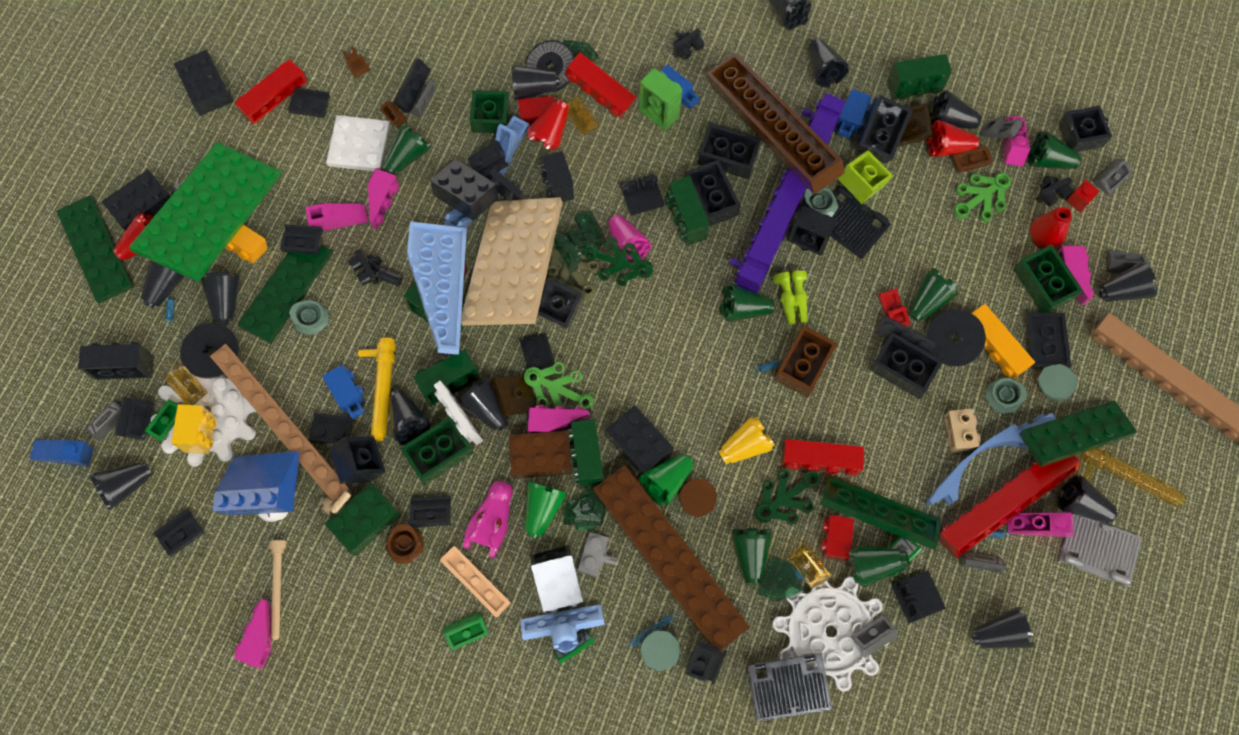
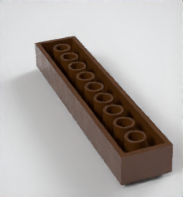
(776, 124)
(670, 559)

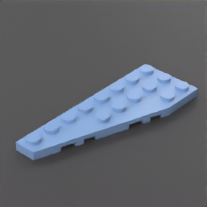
(437, 265)

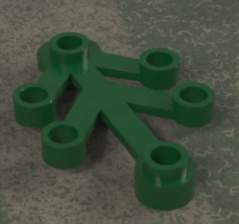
(621, 261)
(784, 499)

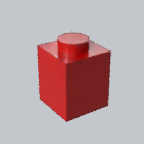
(1083, 196)

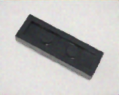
(411, 85)
(890, 325)

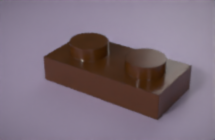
(972, 159)

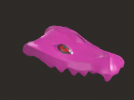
(490, 521)

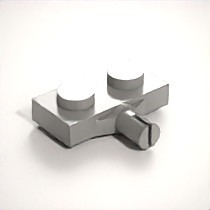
(595, 555)

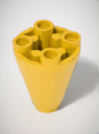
(746, 442)

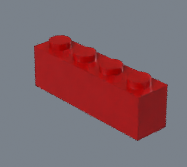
(600, 85)
(270, 91)
(822, 456)

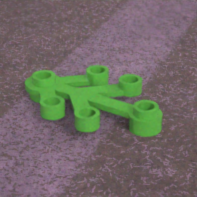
(983, 194)
(556, 386)

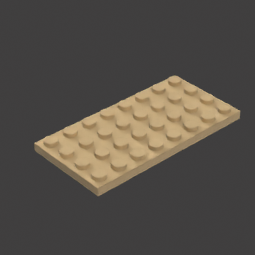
(512, 262)

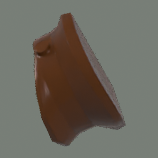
(698, 497)
(404, 544)

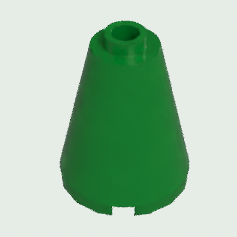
(667, 478)
(541, 507)

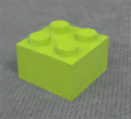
(865, 177)

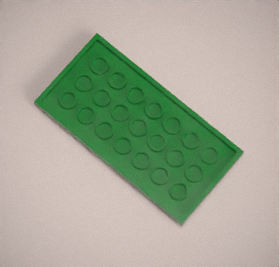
(206, 212)

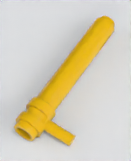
(385, 359)

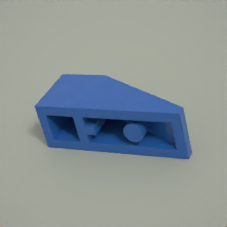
(62, 452)

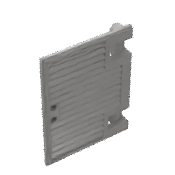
(1101, 550)

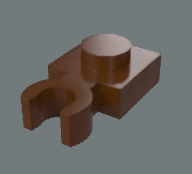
(356, 63)

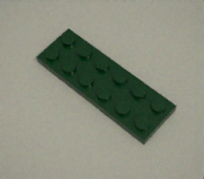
(94, 249)
(281, 292)
(1077, 433)
(881, 512)

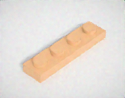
(475, 581)

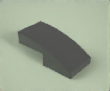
(1000, 129)

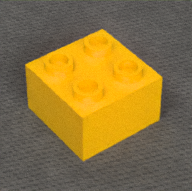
(193, 429)

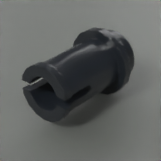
(390, 277)

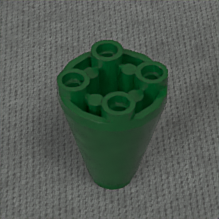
(405, 149)
(1052, 153)
(932, 295)
(743, 303)
(752, 552)
(877, 563)

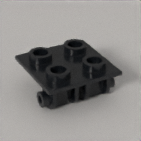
(642, 194)
(918, 597)

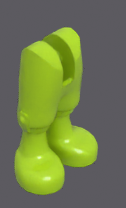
(791, 302)

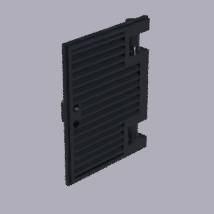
(856, 225)
(789, 687)

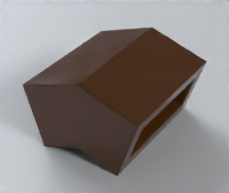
(389, 107)

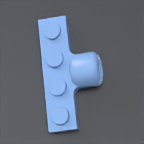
(562, 625)

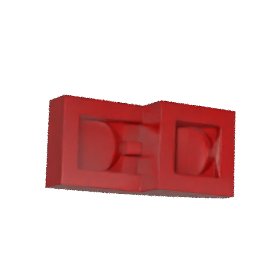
(892, 306)

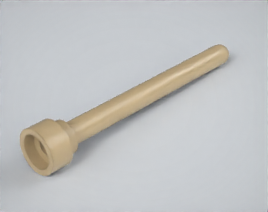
(277, 549)

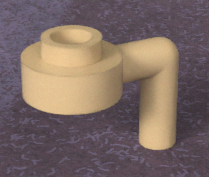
(331, 507)

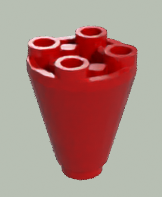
(550, 125)
(950, 140)
(138, 224)
(1051, 228)

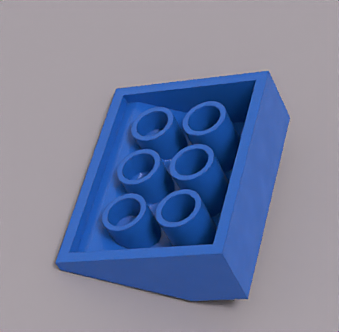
(258, 485)

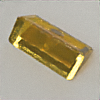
(582, 116)
(185, 385)
(810, 566)

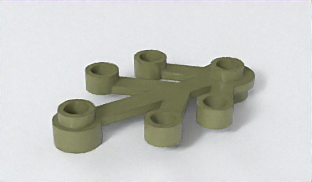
(576, 275)

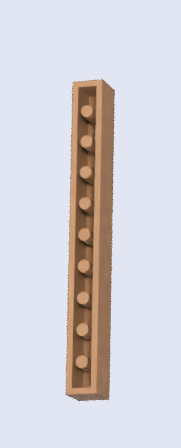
(1169, 375)
(279, 422)

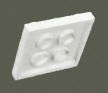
(358, 143)
(457, 414)

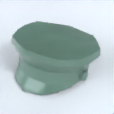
(822, 202)
(309, 317)
(1057, 382)
(1005, 395)
(660, 650)

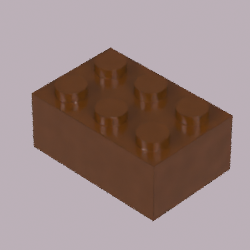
(805, 361)
(540, 454)

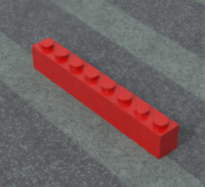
(1005, 504)

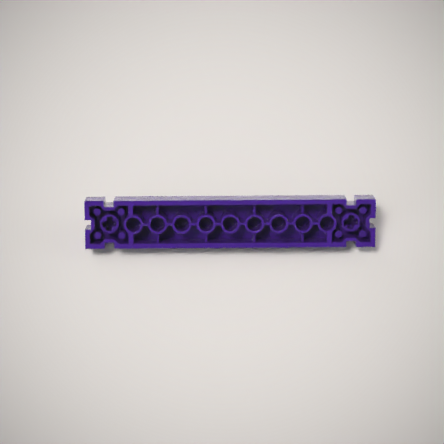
(784, 204)

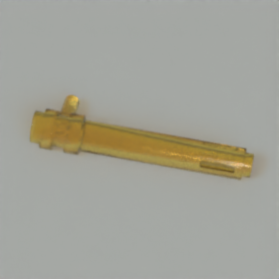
(1104, 460)

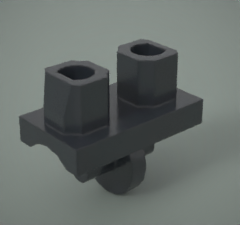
(685, 41)
(1052, 188)
(368, 275)

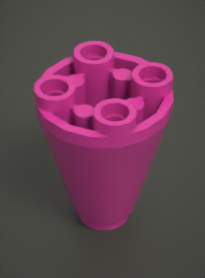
(627, 233)

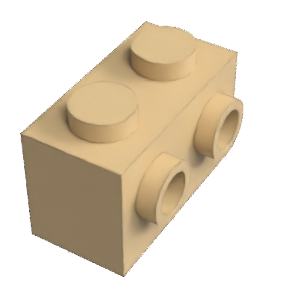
(962, 431)

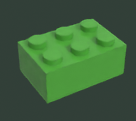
(660, 99)

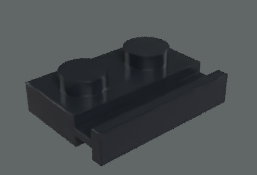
(309, 102)
(488, 158)
(504, 186)
(301, 239)
(537, 352)
(133, 418)
(329, 428)
(430, 511)
(179, 532)
(706, 662)

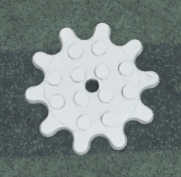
(230, 413)
(834, 608)

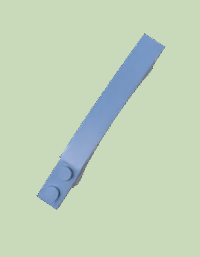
(509, 139)
(1009, 437)

